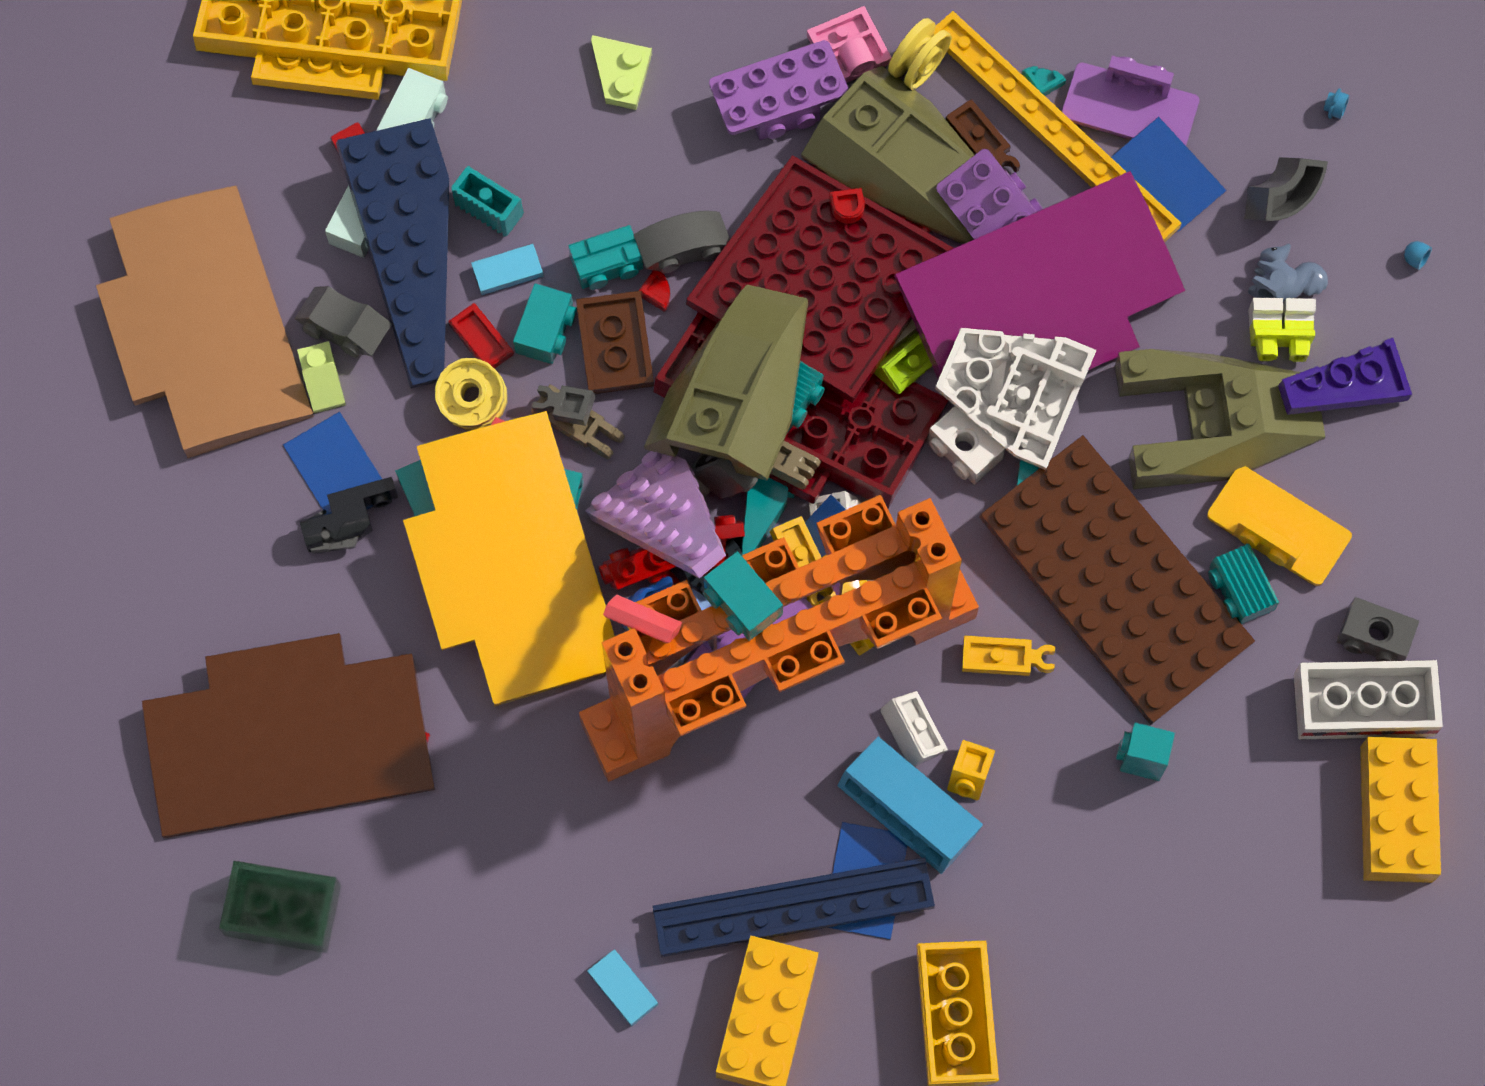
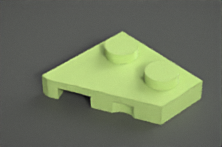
(621, 70)

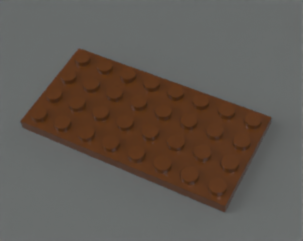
(1116, 579)

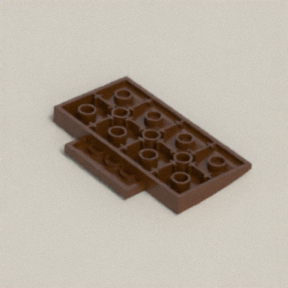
(286, 736)

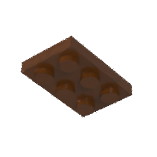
(615, 342)

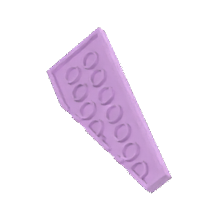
(662, 513)

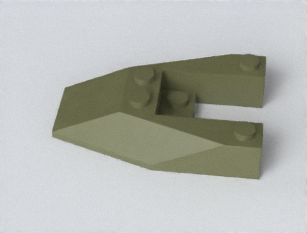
(1231, 415)

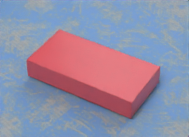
(642, 619)

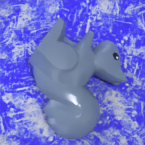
(1281, 281)

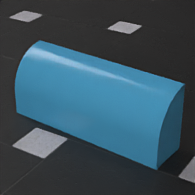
(909, 805)

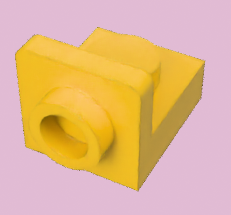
(970, 770)

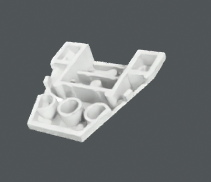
(1016, 387)

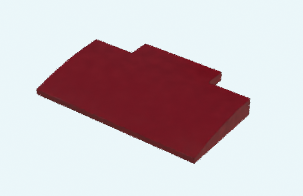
(860, 443)

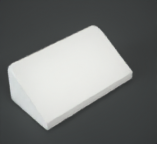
(913, 728)

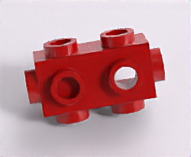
(633, 566)

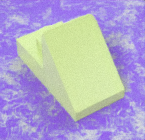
(321, 377)

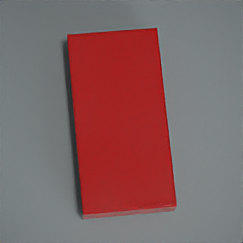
(480, 336)

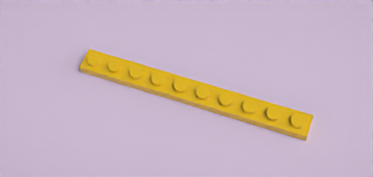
(1041, 114)

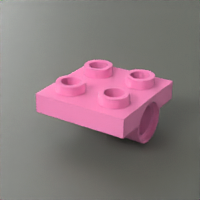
(854, 43)

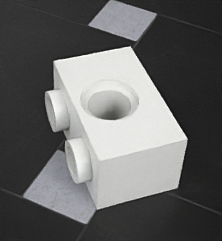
(967, 464)

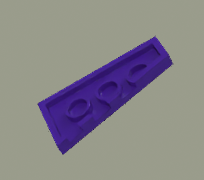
(1362, 379)

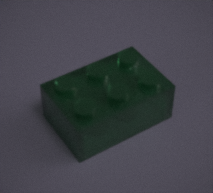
(280, 906)

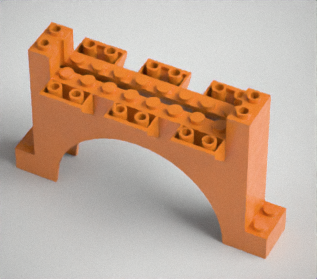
(912, 593)

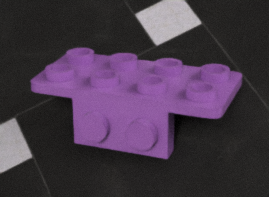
(779, 91)
(1128, 99)
(985, 195)

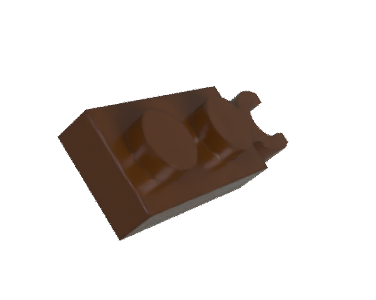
(981, 134)

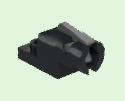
(347, 518)

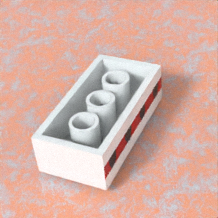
(1367, 699)

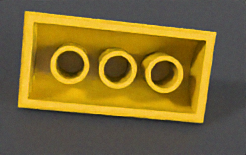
(957, 1013)

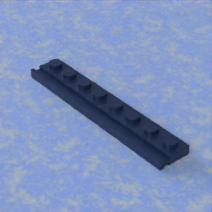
(793, 907)

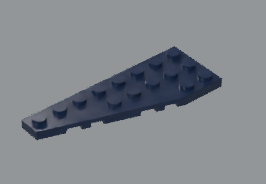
(403, 213)

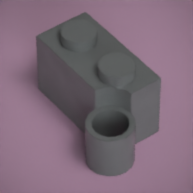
(720, 477)

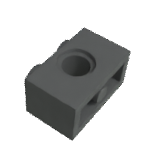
(1396, 628)

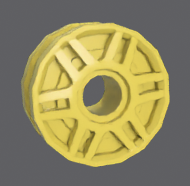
(919, 53)
(457, 379)

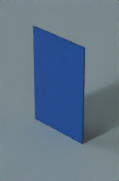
(1169, 171)
(331, 459)
(864, 848)

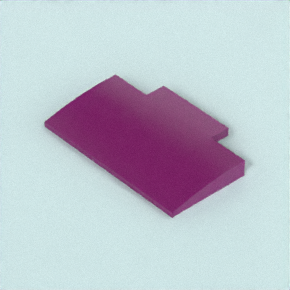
(1050, 274)

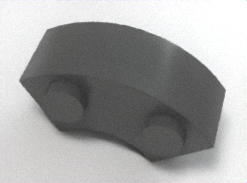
(1287, 189)
(682, 240)
(342, 321)

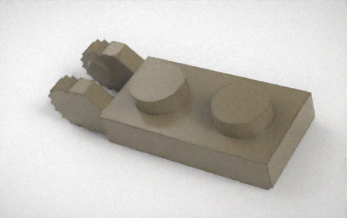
(585, 434)

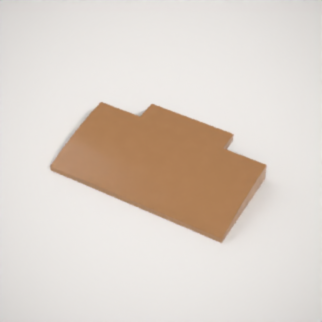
(201, 322)

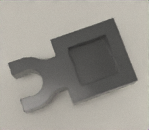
(568, 405)

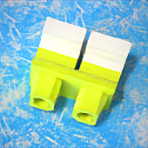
(1282, 325)

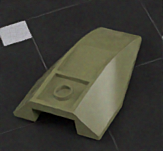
(893, 149)
(738, 385)

